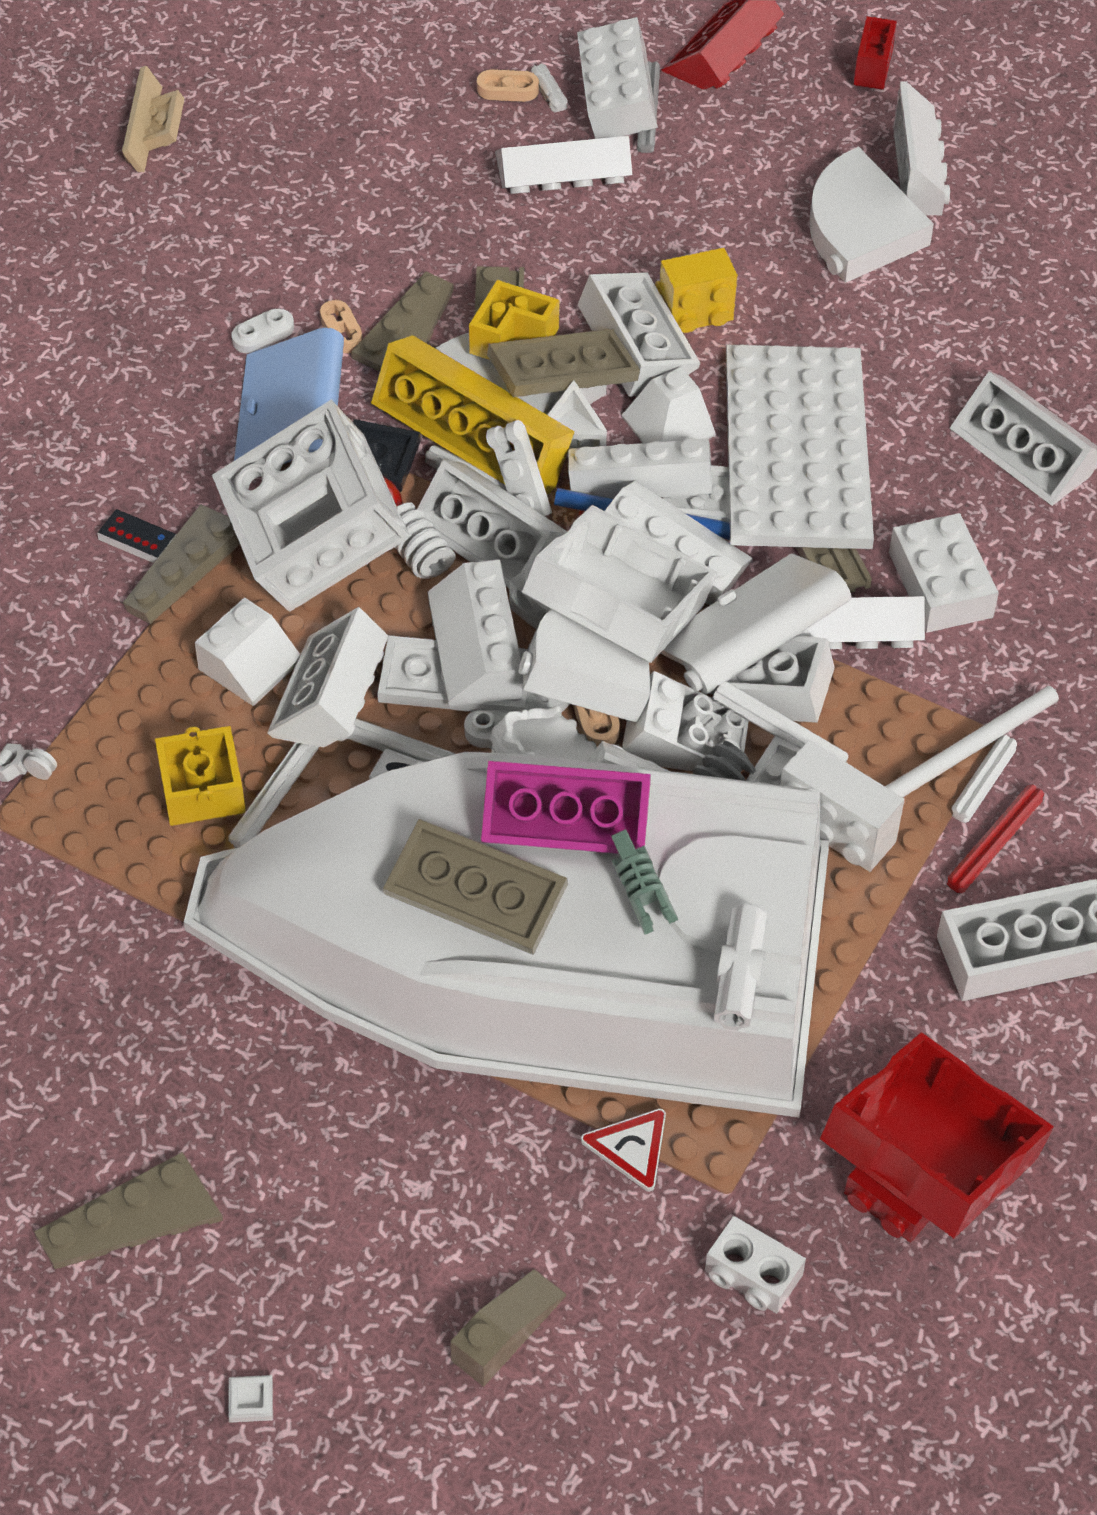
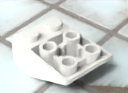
(681, 726)

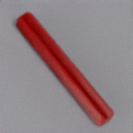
(995, 839)

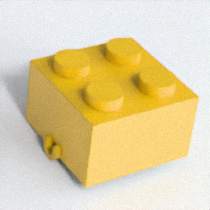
(699, 289)
(200, 775)

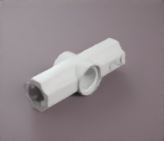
(740, 967)

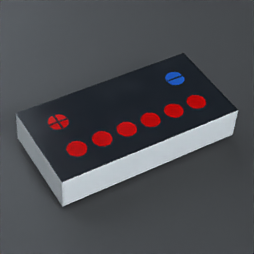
(135, 535)

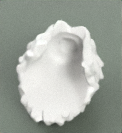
(541, 733)

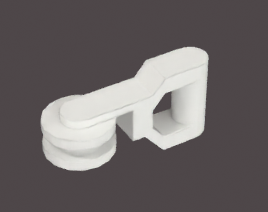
(17, 761)

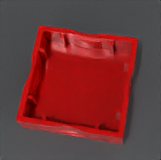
(936, 1134)

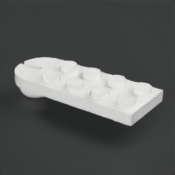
(415, 678)

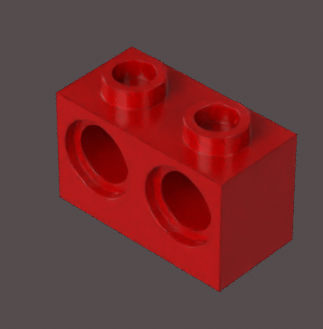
(875, 52)

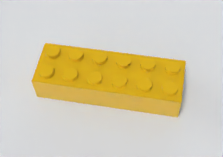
(459, 407)

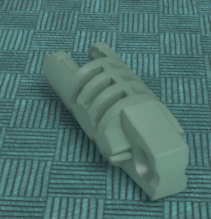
(640, 881)

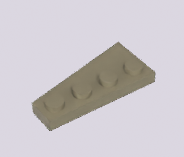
(412, 315)
(185, 561)

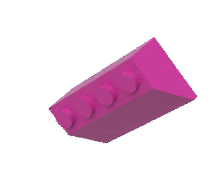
(564, 806)

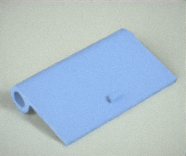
(287, 384)

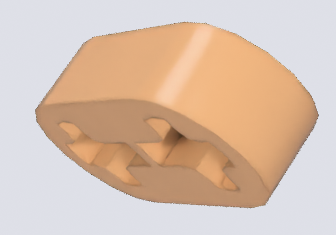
(347, 324)

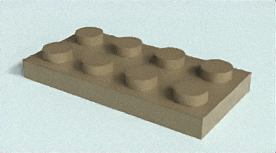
(556, 361)
(475, 886)

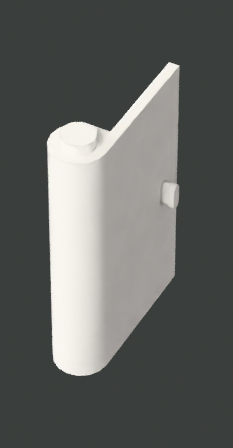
(755, 620)

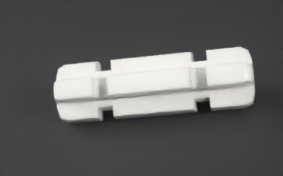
(550, 88)

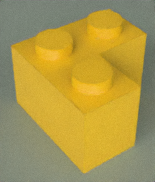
(512, 315)

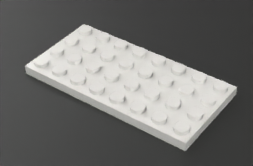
(797, 447)

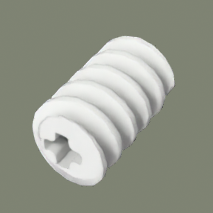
(425, 549)

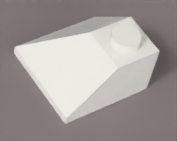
(669, 410)

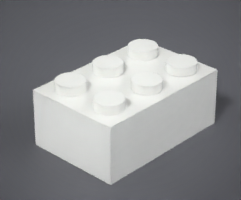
(946, 568)
(855, 810)

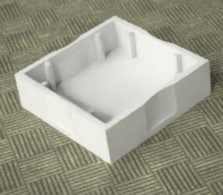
(620, 583)

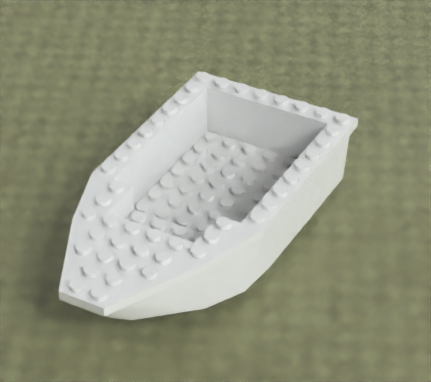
(597, 995)

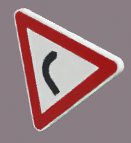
(631, 1146)

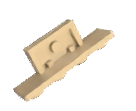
(152, 119)

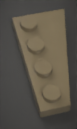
(144, 1208)

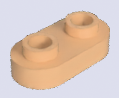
(507, 85)
(594, 721)

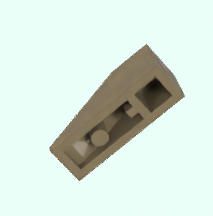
(504, 1326)

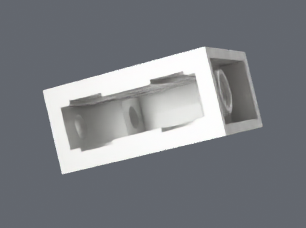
(317, 515)

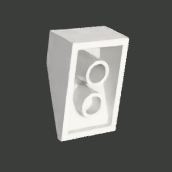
(791, 678)

